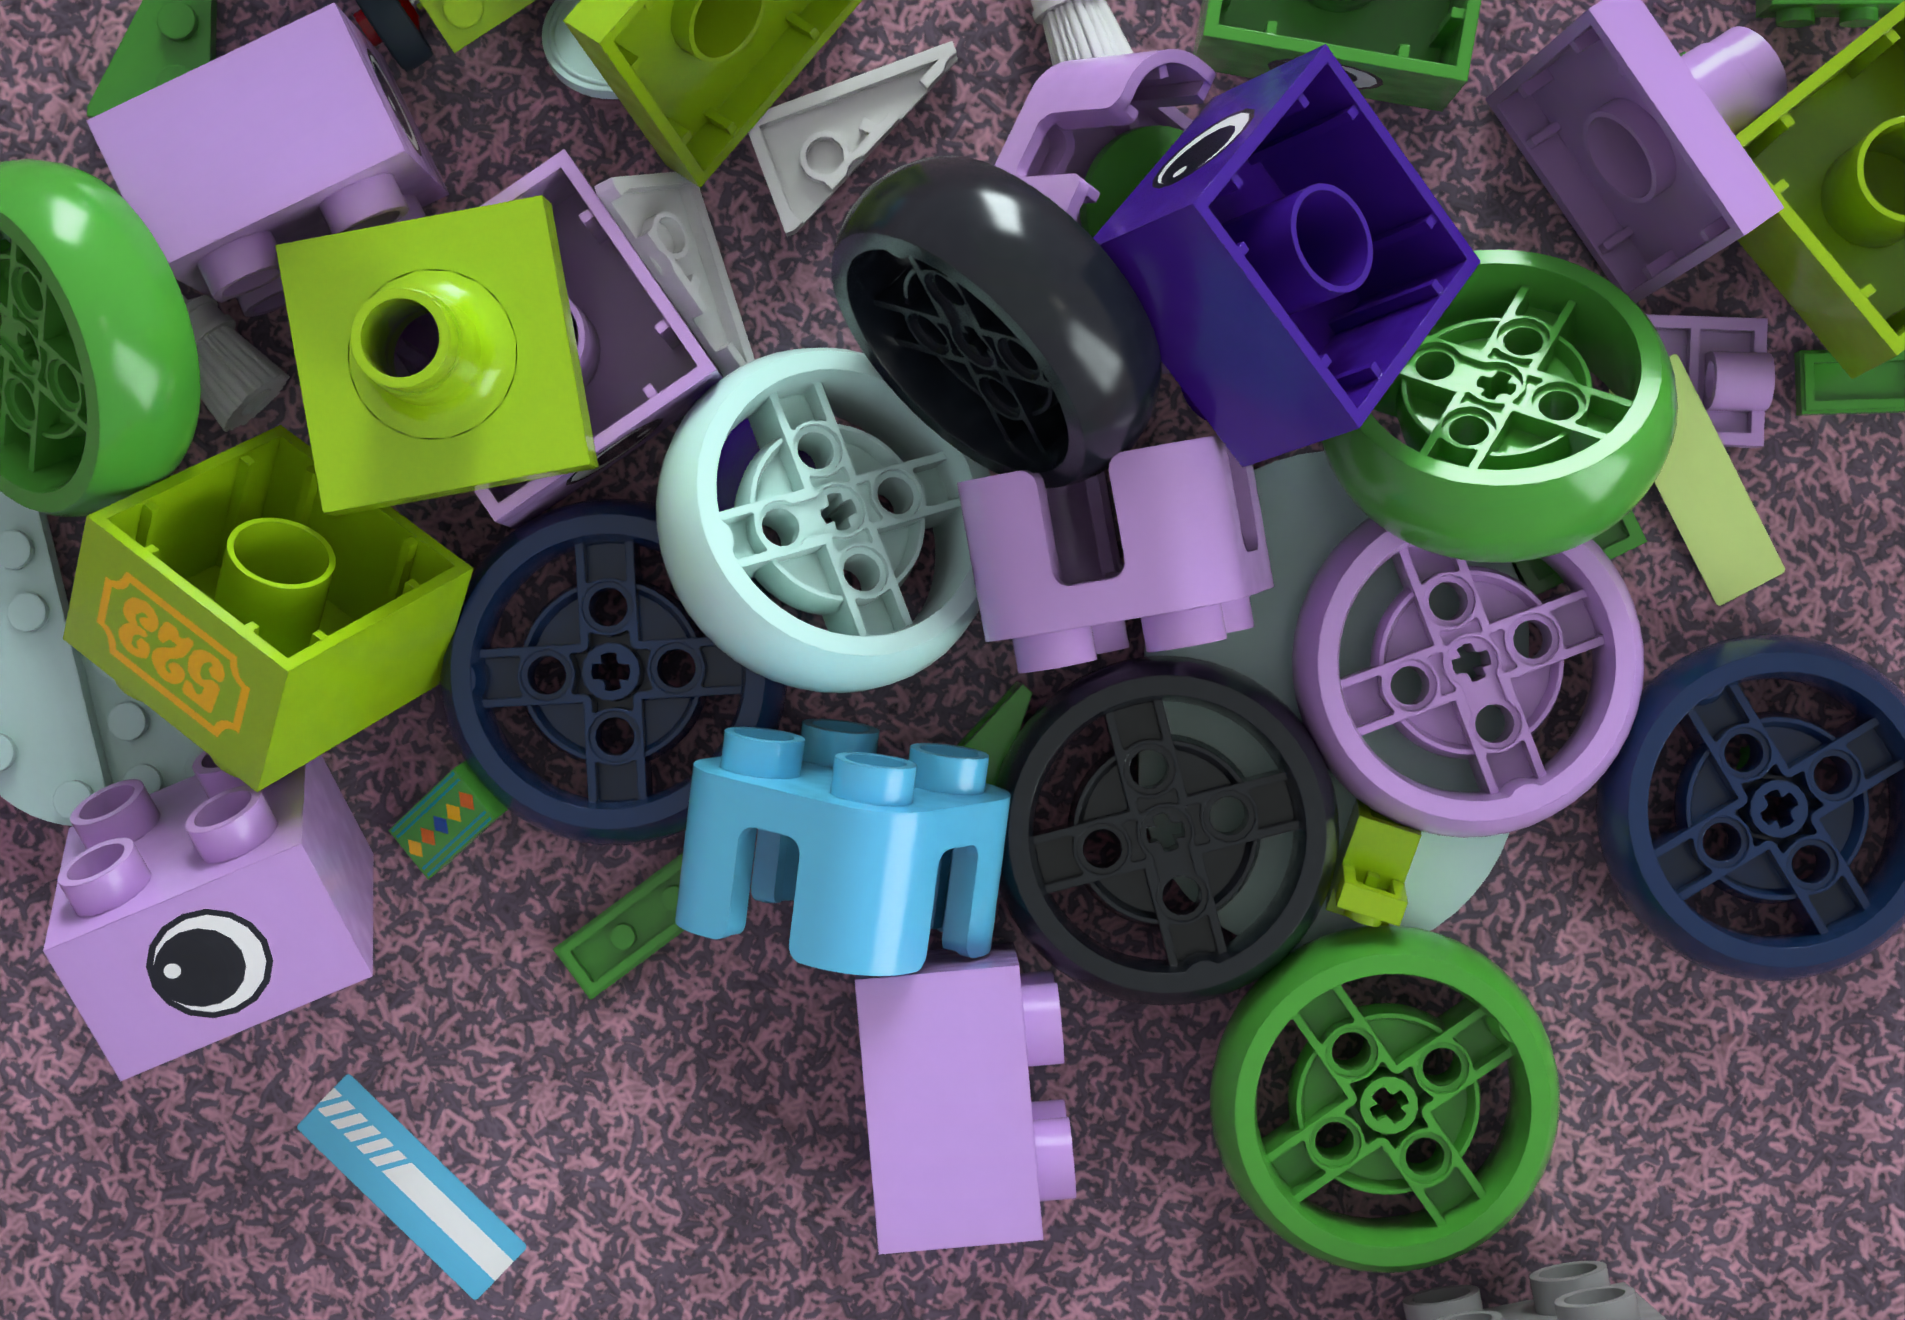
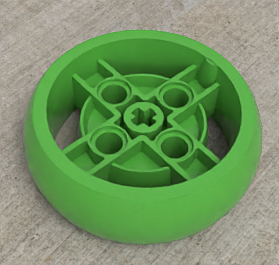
(90, 345)
(1503, 422)
(1481, 1030)

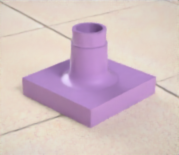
(1645, 139)

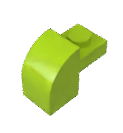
(1372, 869)

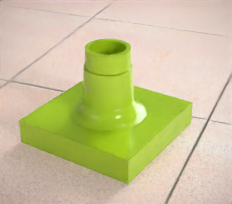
(702, 68)
(506, 376)

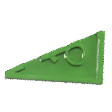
(157, 47)

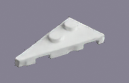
(824, 136)
(675, 239)

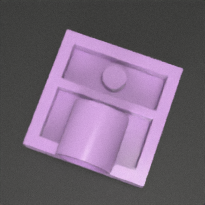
(1727, 368)

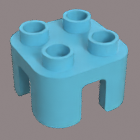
(852, 836)

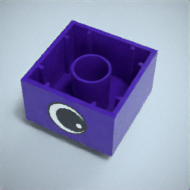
(1287, 258)

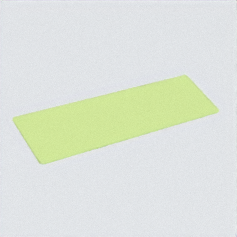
(1713, 503)

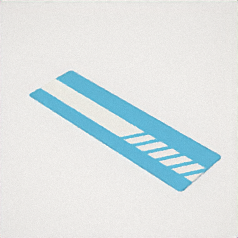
(411, 1186)

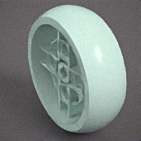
(716, 553)

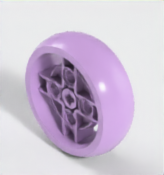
(1492, 605)

